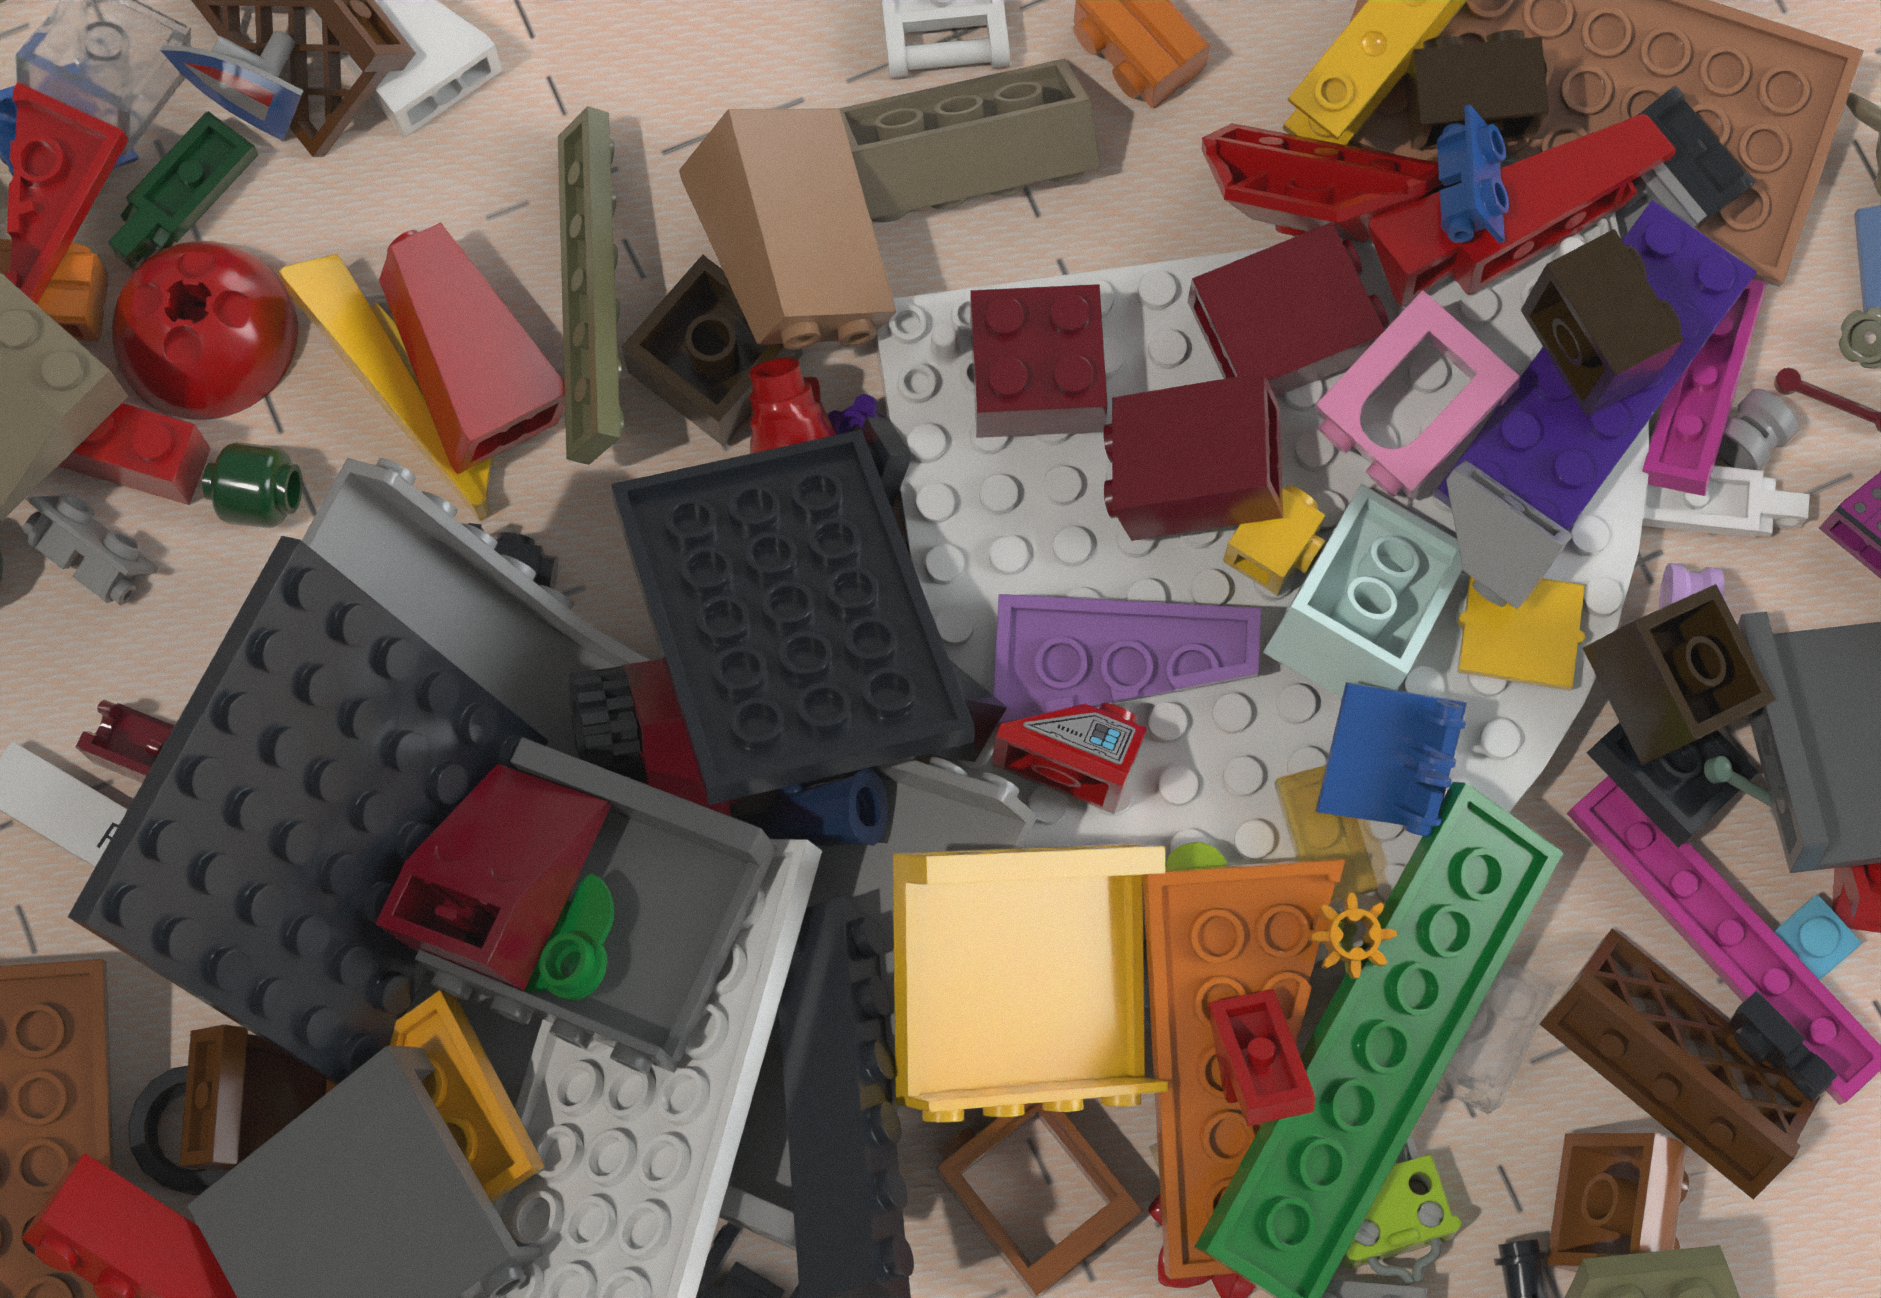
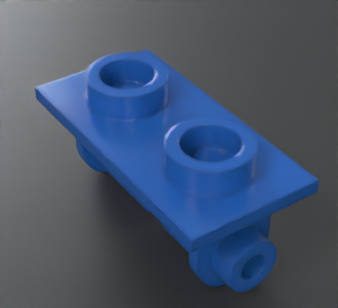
(1472, 156)

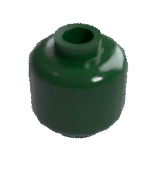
(253, 485)

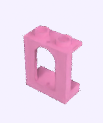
(1411, 465)

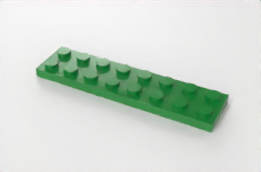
(1382, 1049)

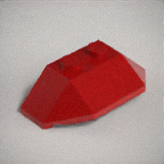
(1312, 181)

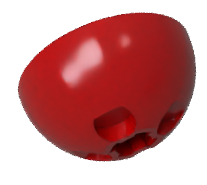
(217, 354)

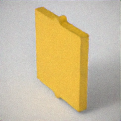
(1525, 643)

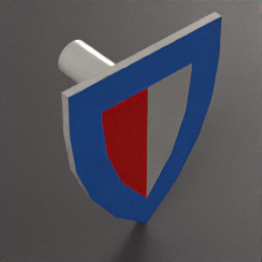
(242, 80)

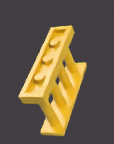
(1364, 67)

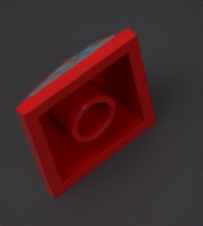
(1073, 751)

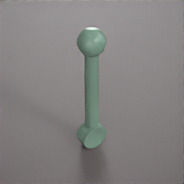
(1720, 770)

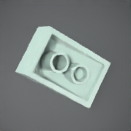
(1368, 597)

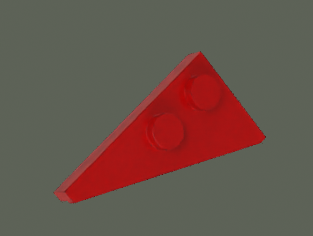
(58, 173)

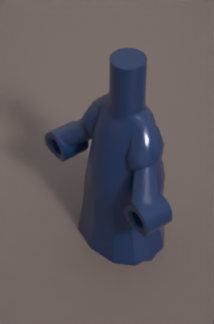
(828, 813)

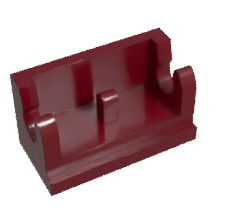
(125, 740)

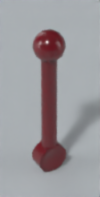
(1789, 381)

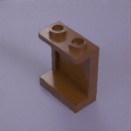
(240, 1096)

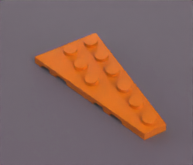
(1210, 941)

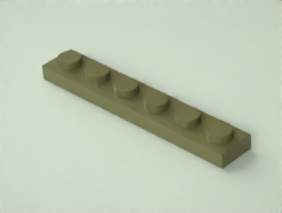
(588, 287)

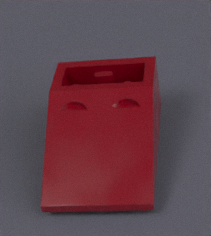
(495, 875)

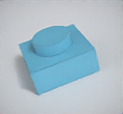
(1817, 936)

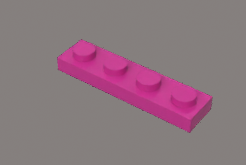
(1701, 401)

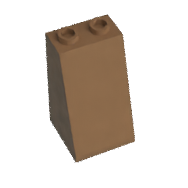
(791, 226)

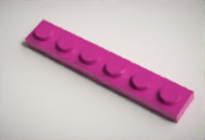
(1727, 933)

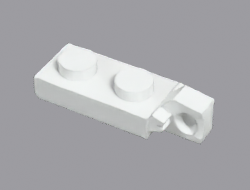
(1734, 505)

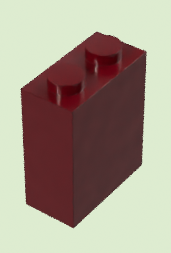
(1289, 311)
(1195, 457)

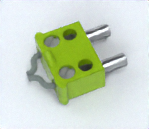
(1404, 1220)

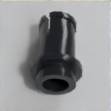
(1523, 1269)

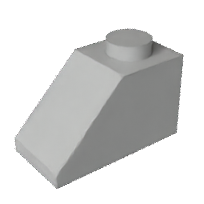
(1501, 537)

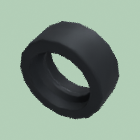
(144, 1136)

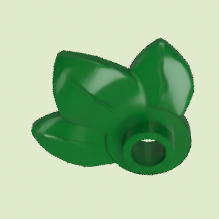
(575, 940)

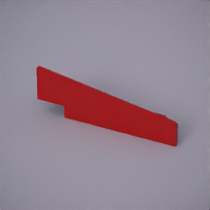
(1548, 201)

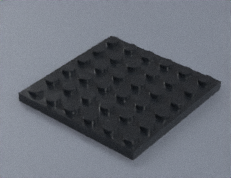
(289, 810)

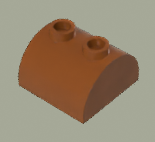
(1616, 1196)

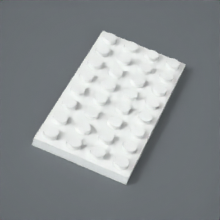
(649, 1157)

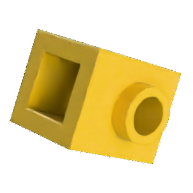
(1276, 547)

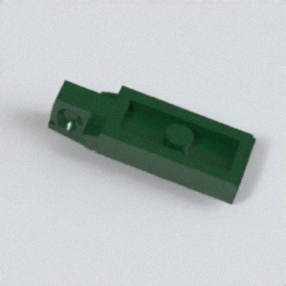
(181, 189)

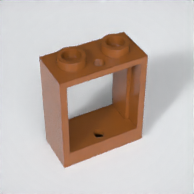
(1037, 1278)

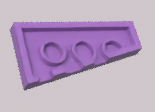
(1115, 651)

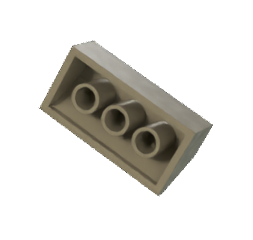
(971, 139)

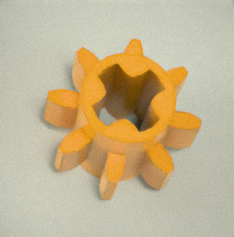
(1371, 936)

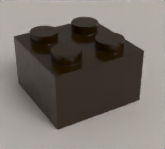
(1496, 77)
(1602, 322)
(700, 352)
(1678, 674)

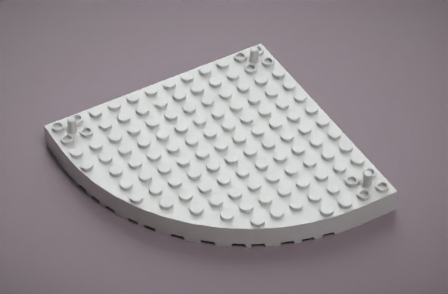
(1036, 523)

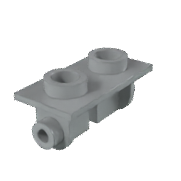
(109, 555)

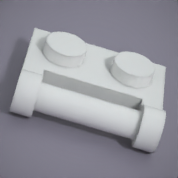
(929, 15)

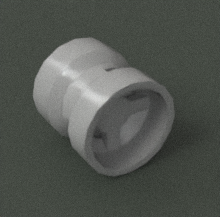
(1757, 428)

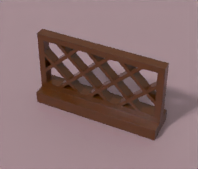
(347, 27)
(1682, 1091)

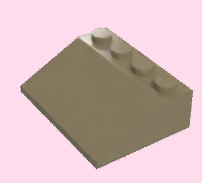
(48, 395)

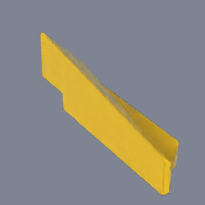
(376, 355)

